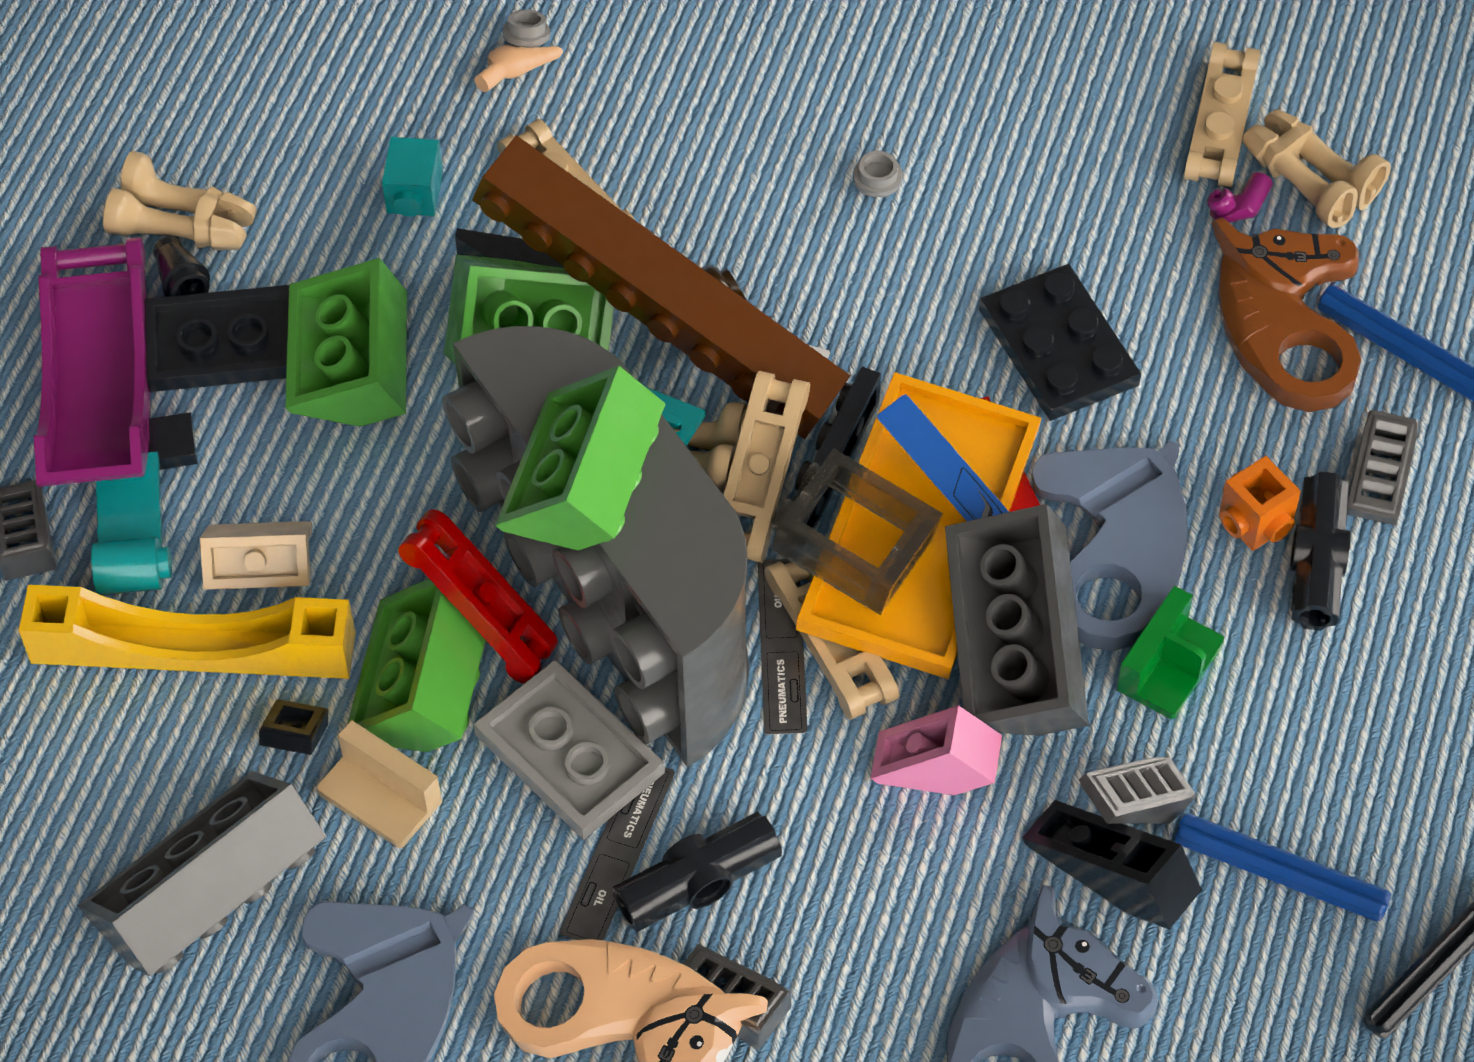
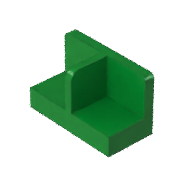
(1169, 657)

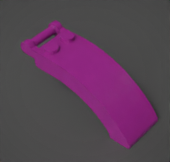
(93, 367)

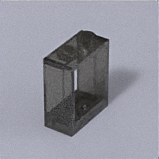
(834, 563)

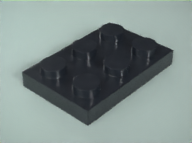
(216, 338)
(1059, 342)

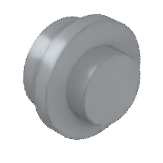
(526, 29)
(878, 174)

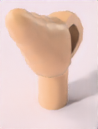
(513, 62)

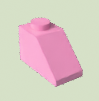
(938, 753)

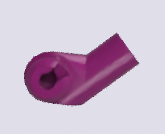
(1242, 205)

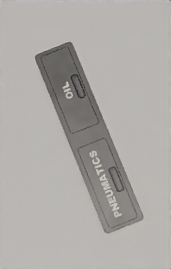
(781, 662)
(614, 862)

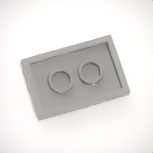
(569, 749)

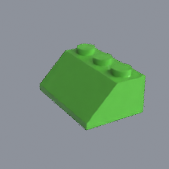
(348, 345)
(583, 461)
(418, 671)

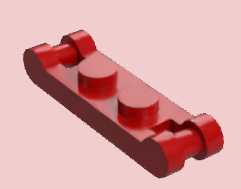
(479, 594)

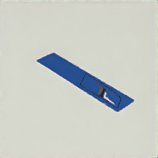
(939, 460)

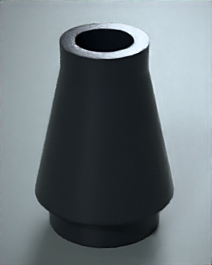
(179, 269)

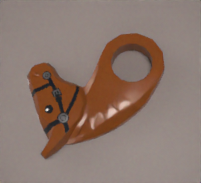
(1265, 314)

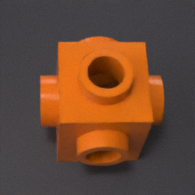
(1259, 504)

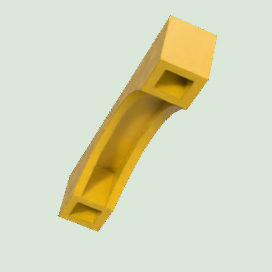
(95, 631)

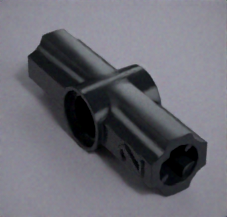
(1320, 551)
(697, 871)

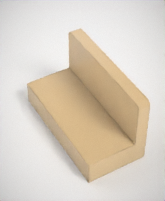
(256, 555)
(380, 786)

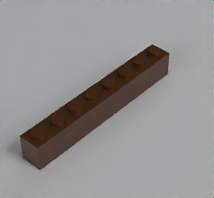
(651, 280)

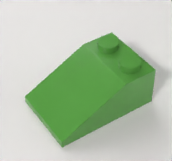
(517, 293)

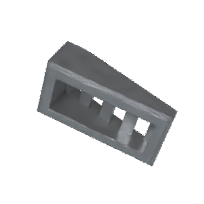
(1387, 436)
(32, 557)
(1139, 791)
(756, 1028)

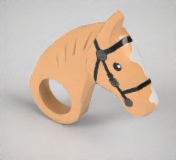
(626, 997)

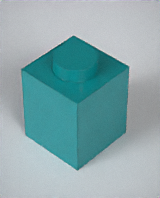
(412, 176)

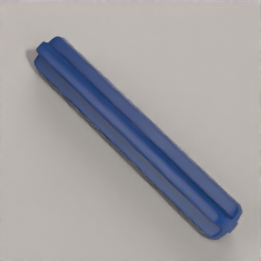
(1398, 340)
(1283, 867)

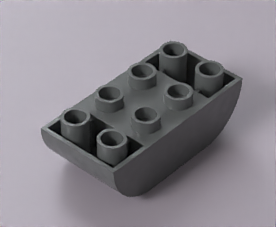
(657, 596)

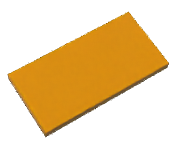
(919, 619)

